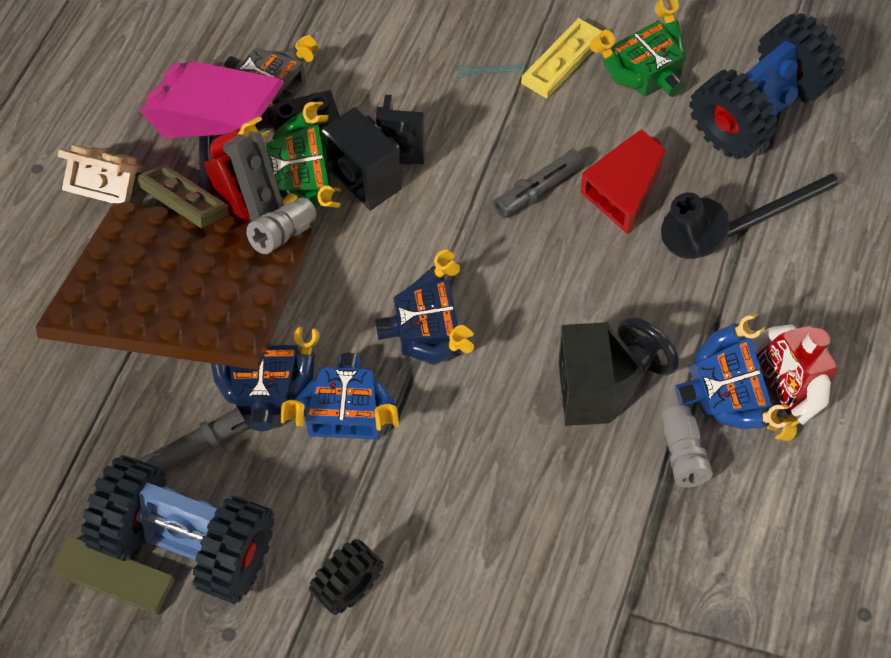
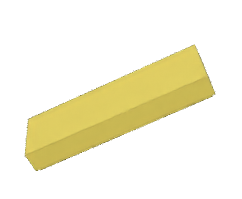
(561, 59)

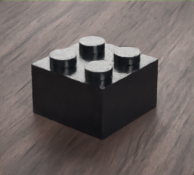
(363, 157)

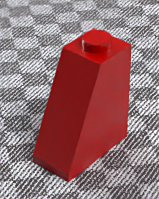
(624, 179)

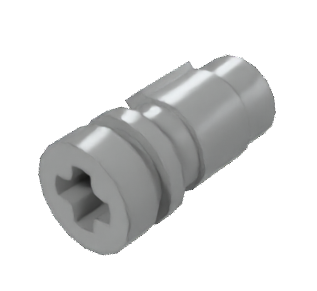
(278, 226)
(683, 439)

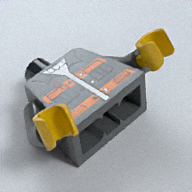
(279, 64)

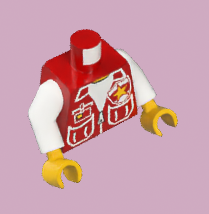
(797, 371)

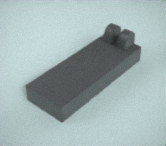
(254, 174)

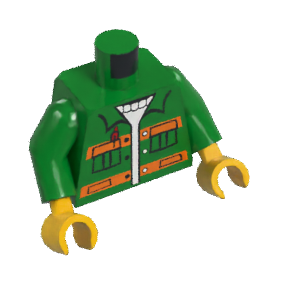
(648, 57)
(301, 160)

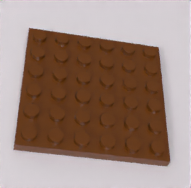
(175, 288)

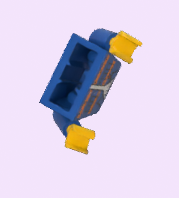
(730, 380)
(343, 403)

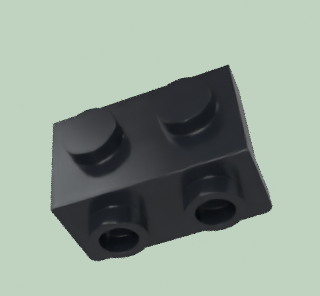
(405, 129)

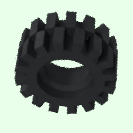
(346, 576)

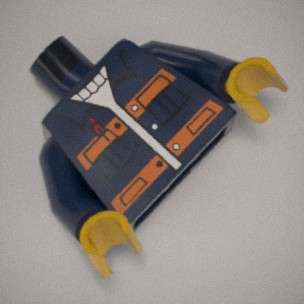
(427, 316)
(279, 379)

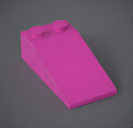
(207, 100)

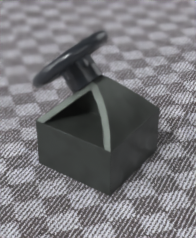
(605, 368)

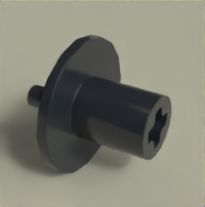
(694, 226)

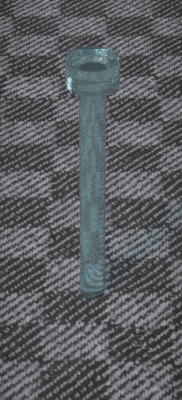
(461, 71)

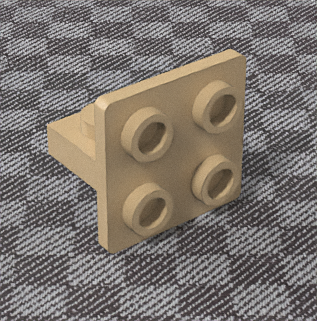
(100, 174)

